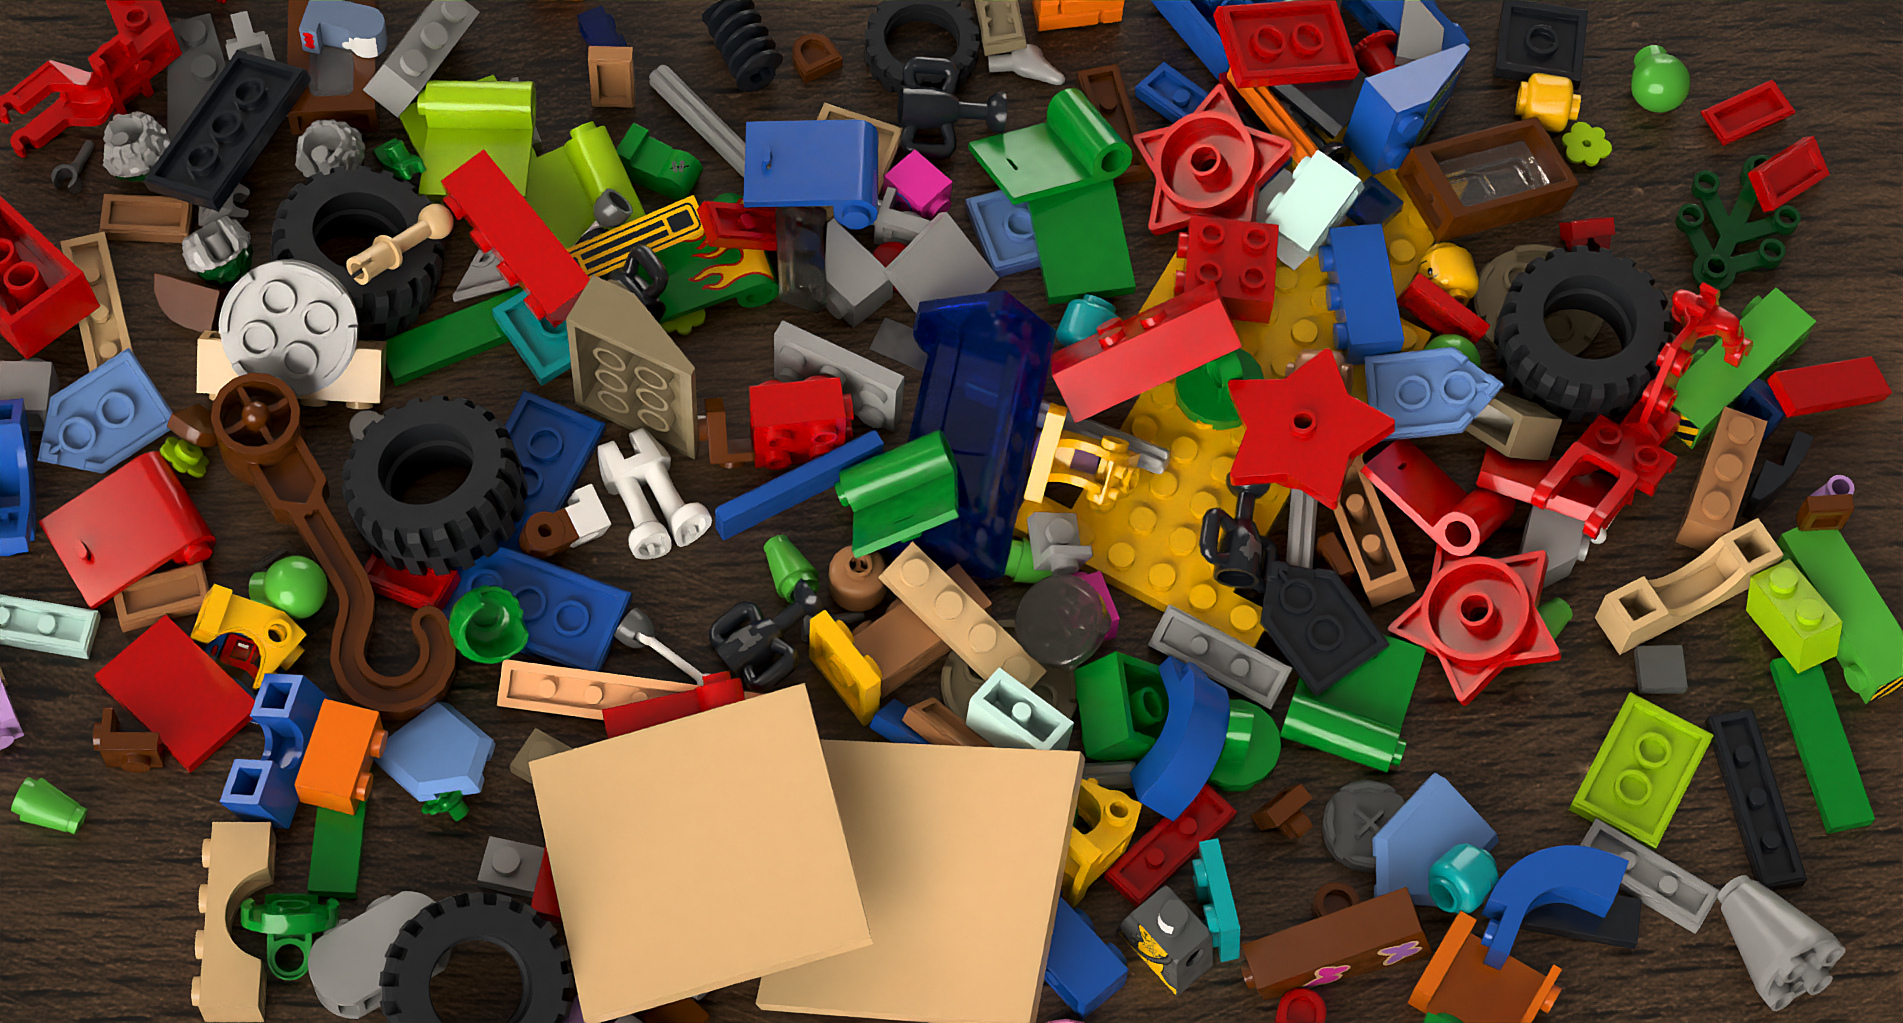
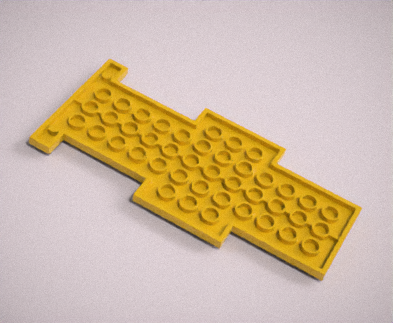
(1153, 535)

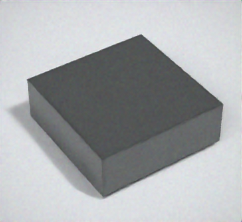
(1660, 669)

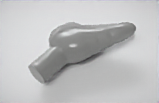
(1028, 64)

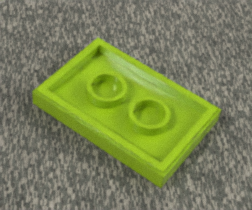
(1641, 771)

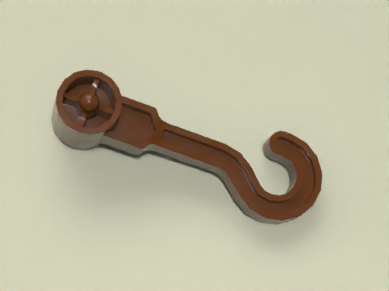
(267, 448)

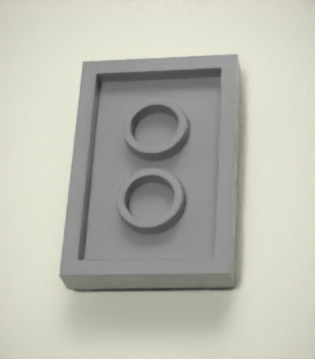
(873, 388)

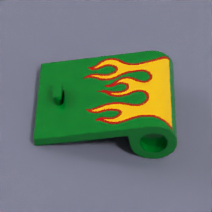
(712, 275)

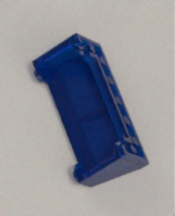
(985, 395)

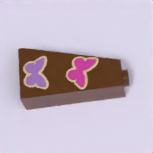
(1337, 946)

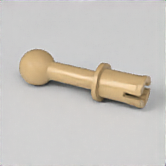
(386, 252)

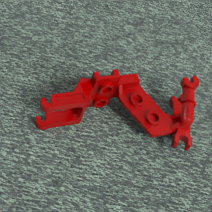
(118, 76)
(1635, 446)

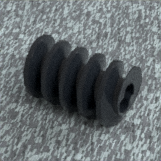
(743, 42)

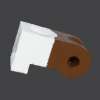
(557, 532)

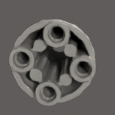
(1778, 942)

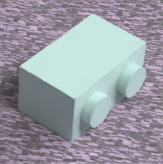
(1314, 202)
(1016, 717)

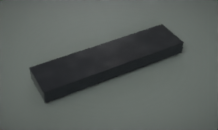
(1756, 800)

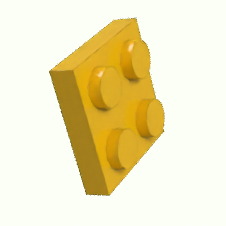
(851, 675)

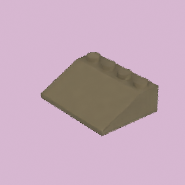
(631, 367)

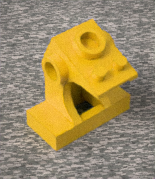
(1117, 469)
(228, 613)
(1111, 824)

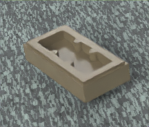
(1000, 26)

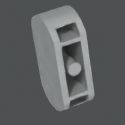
(351, 955)

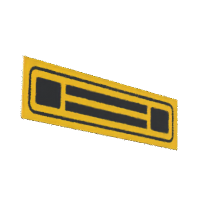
(654, 230)

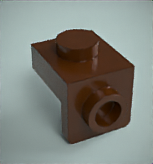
(713, 430)
(127, 750)

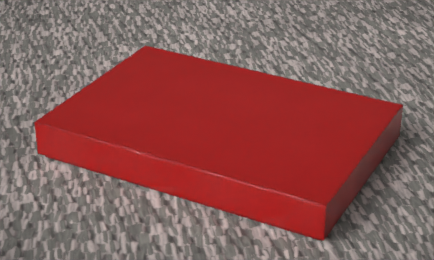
(1285, 43)
(1520, 478)
(177, 692)

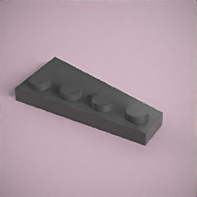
(193, 71)

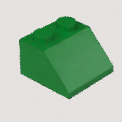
(1120, 707)

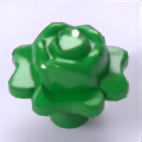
(447, 802)

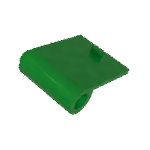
(1055, 156)
(900, 492)
(1362, 712)

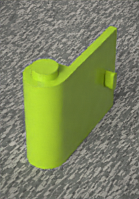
(476, 117)
(573, 177)

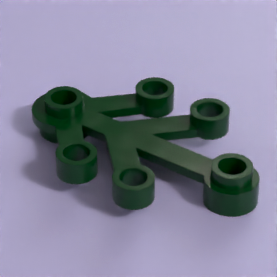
(1732, 230)

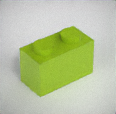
(1794, 616)

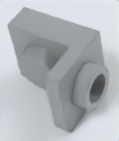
(896, 225)
(1056, 543)

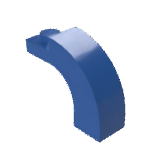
(16, 480)
(1189, 742)
(1551, 875)

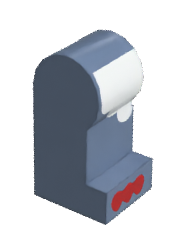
(344, 27)

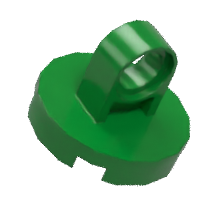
(1205, 393)
(1248, 749)
(289, 920)

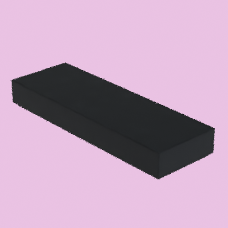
(1617, 928)

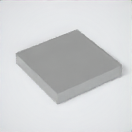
(939, 265)

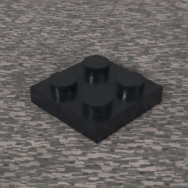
(1540, 40)

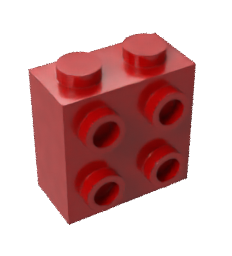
(1238, 258)
(798, 420)

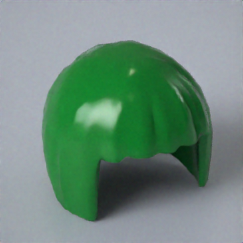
(488, 625)

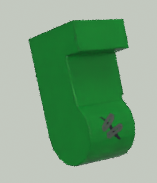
(657, 164)

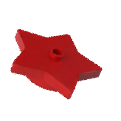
(1207, 138)
(1303, 430)
(1506, 637)

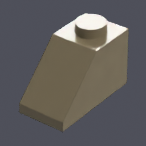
(1516, 427)

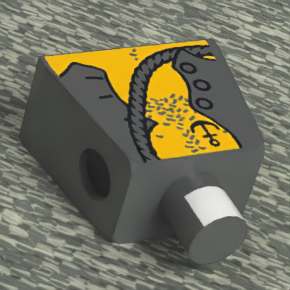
(1166, 936)

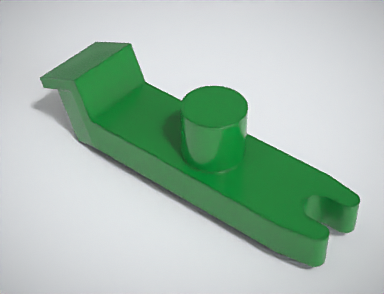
(397, 160)

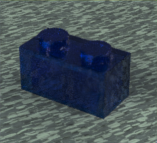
(599, 28)

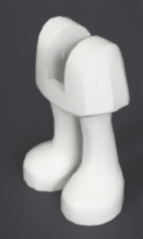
(650, 467)

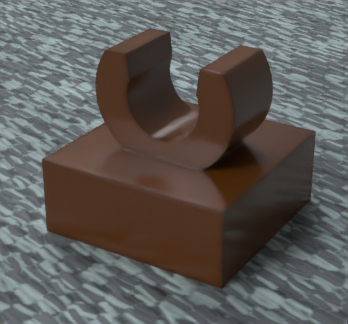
(1285, 812)

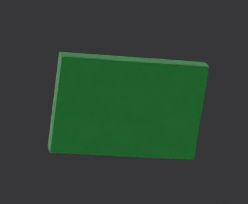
(1081, 244)

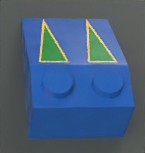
(1402, 108)

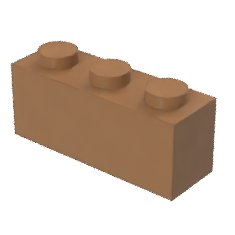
(1721, 479)
(1371, 539)
(903, 642)

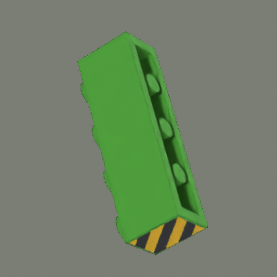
(1710, 383)
(1870, 635)

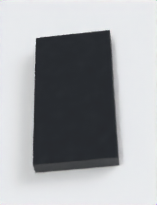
(227, 130)

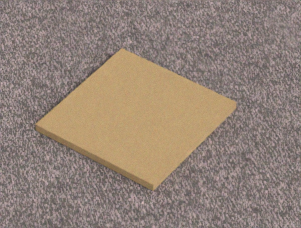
(698, 854)
(955, 878)

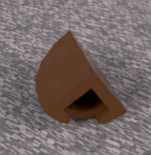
(190, 301)

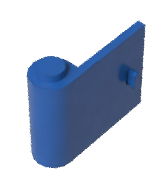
(814, 166)

